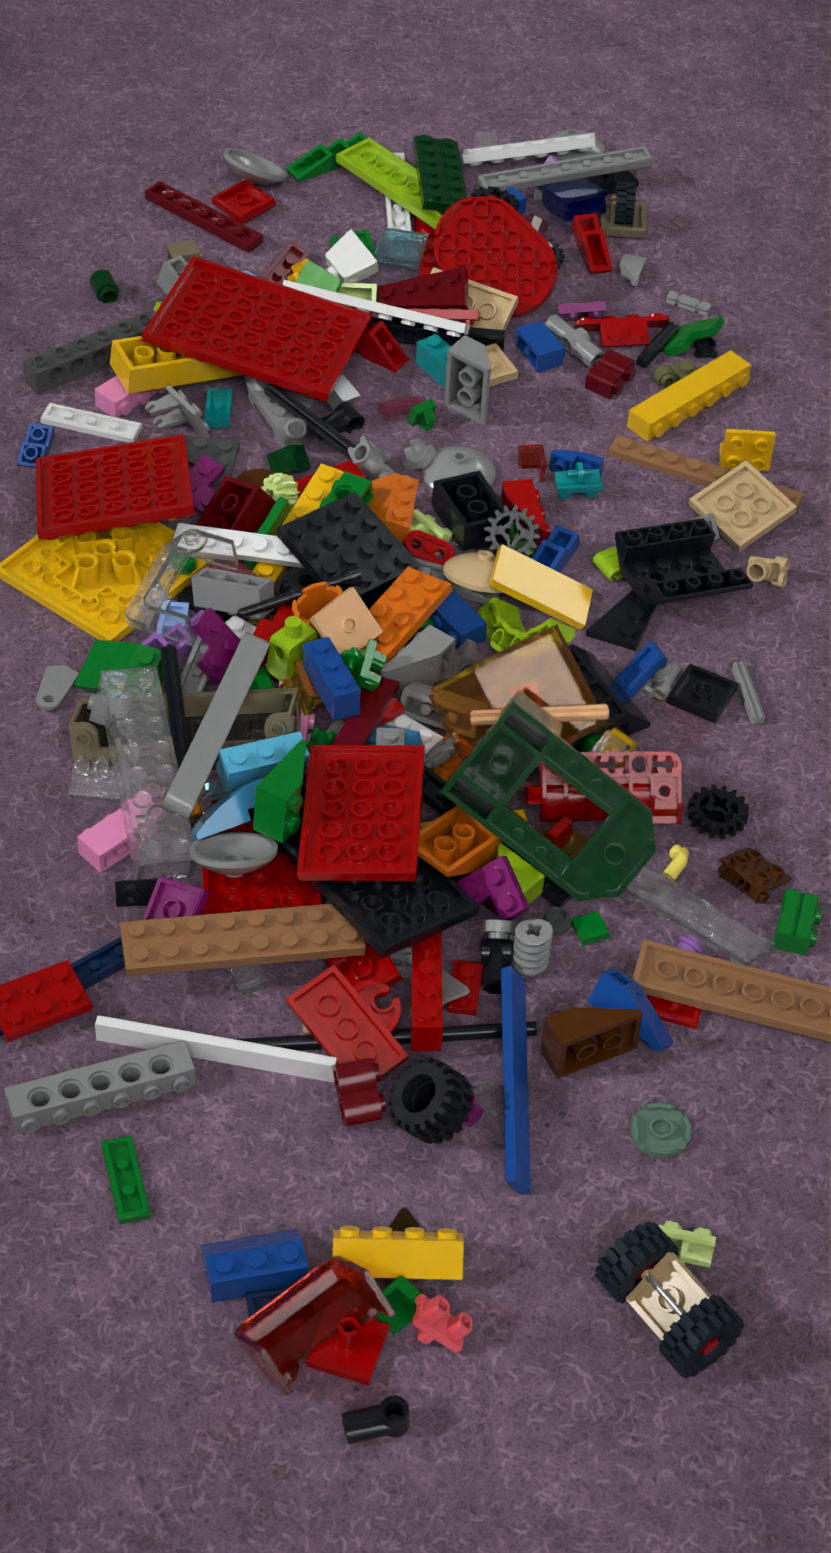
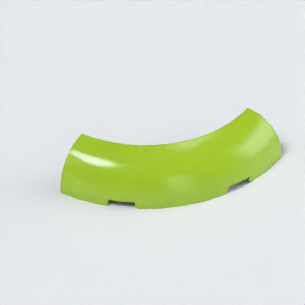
(506, 625)

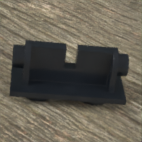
(134, 892)

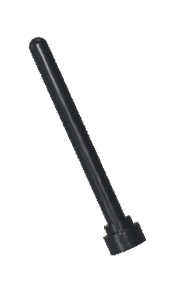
(350, 576)

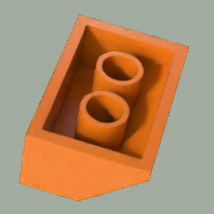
(394, 502)

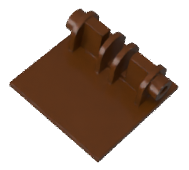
(753, 872)

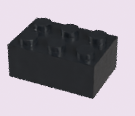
(464, 507)

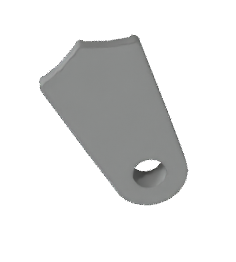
(55, 686)

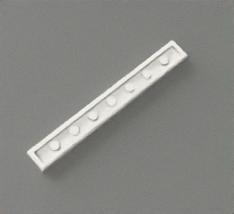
(217, 1048)

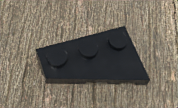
(623, 623)

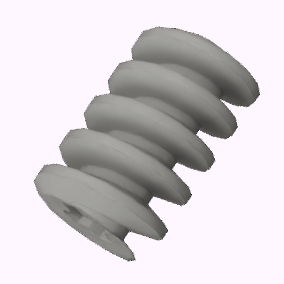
(532, 947)

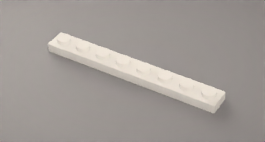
(385, 311)

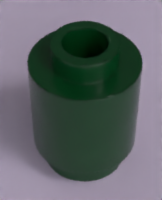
(104, 286)

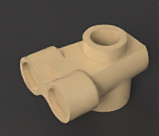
(768, 569)

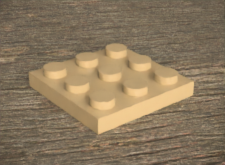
(743, 505)

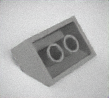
(468, 379)

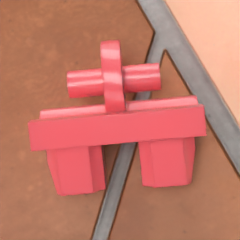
(438, 1324)

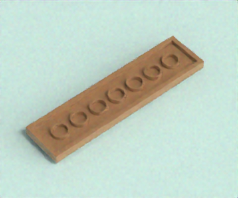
(237, 939)
(734, 990)

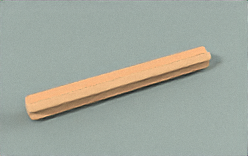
(561, 713)

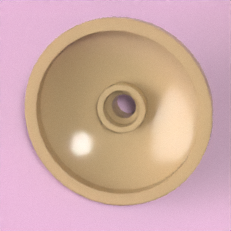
(471, 570)

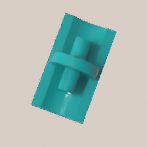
(578, 481)

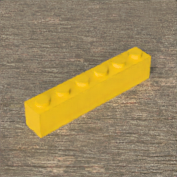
(689, 396)

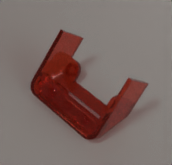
(308, 1316)

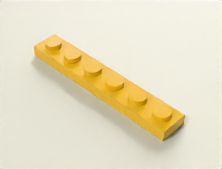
(310, 500)

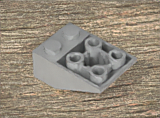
(424, 660)

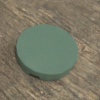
(668, 1135)

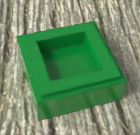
(590, 928)

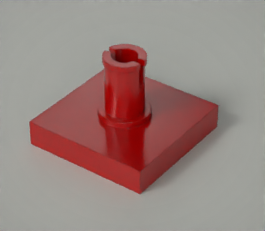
(351, 1350)

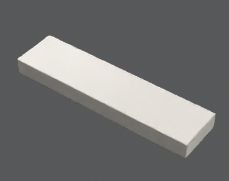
(91, 423)

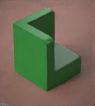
(401, 1297)

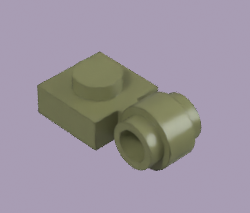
(668, 375)

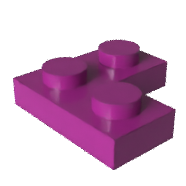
(593, 308)
(203, 477)
(221, 644)
(497, 883)

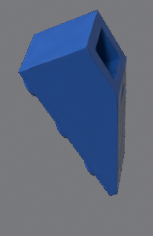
(619, 991)

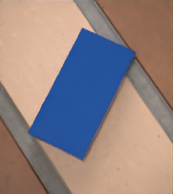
(641, 668)

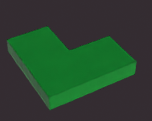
(690, 332)

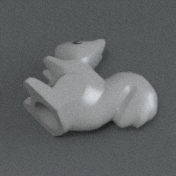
(370, 458)

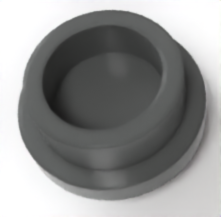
(559, 919)

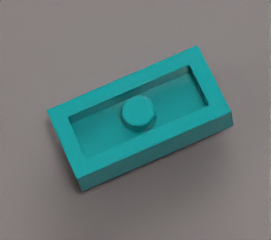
(218, 407)

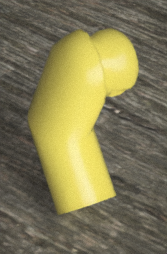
(679, 862)

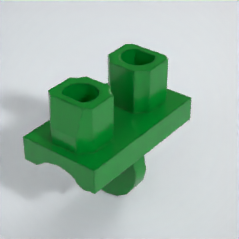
(361, 662)

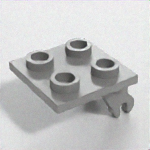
(182, 412)

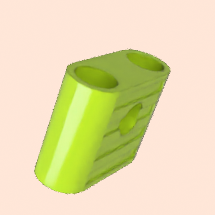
(608, 563)

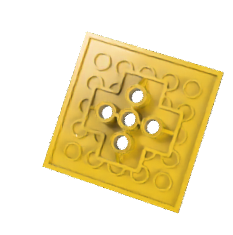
(91, 574)

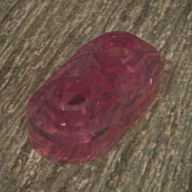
(393, 406)

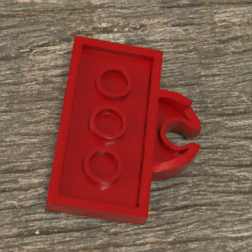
(348, 1021)

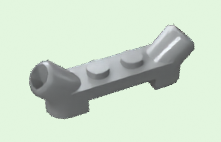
(285, 426)

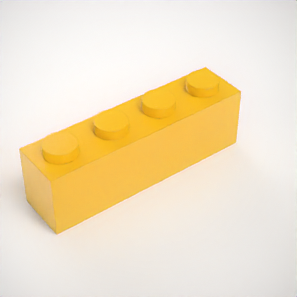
(404, 1253)

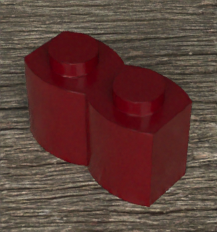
(610, 374)
(358, 1091)

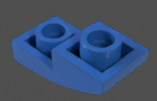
(36, 444)
(566, 459)

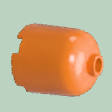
(313, 600)

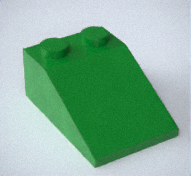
(116, 656)
(280, 798)

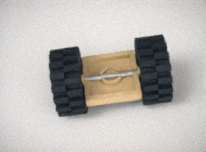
(669, 1298)

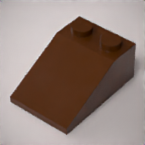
(588, 1036)

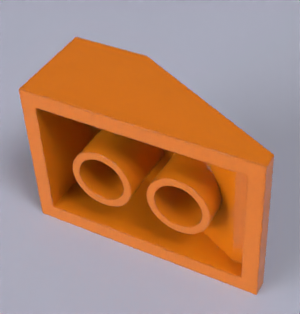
(457, 843)

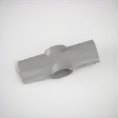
(575, 341)

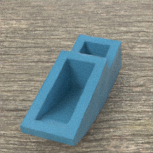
(228, 811)

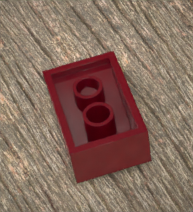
(237, 506)

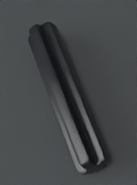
(657, 345)

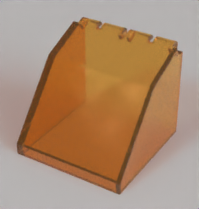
(536, 666)

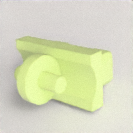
(428, 525)
(694, 1246)

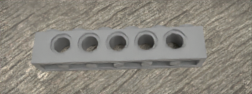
(85, 1085)

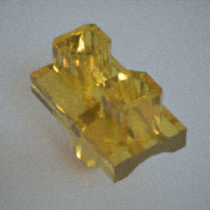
(308, 695)

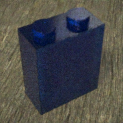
(574, 198)

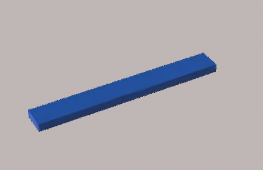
(515, 1081)

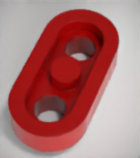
(427, 547)

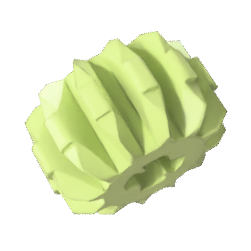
(281, 486)

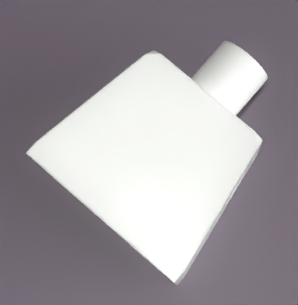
(351, 259)

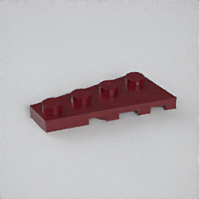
(435, 290)

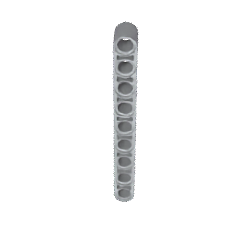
(216, 726)

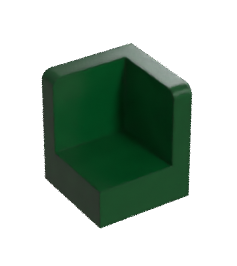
(289, 459)

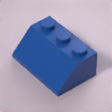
(254, 1264)

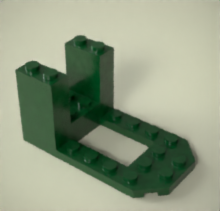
(502, 763)

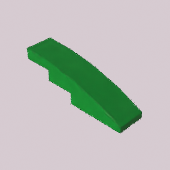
(321, 159)

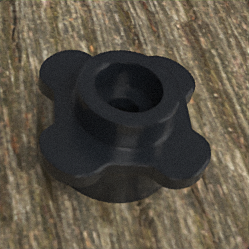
(705, 347)

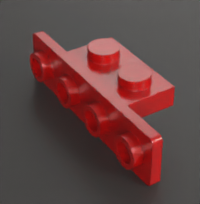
(623, 331)

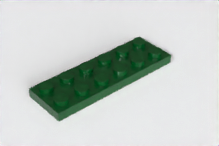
(438, 172)

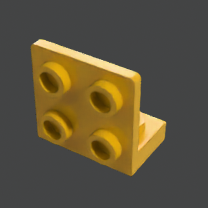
(747, 445)

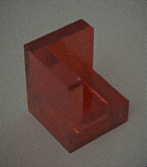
(532, 457)

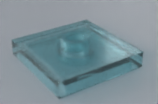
(401, 247)

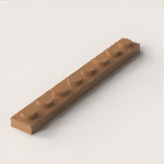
(677, 464)

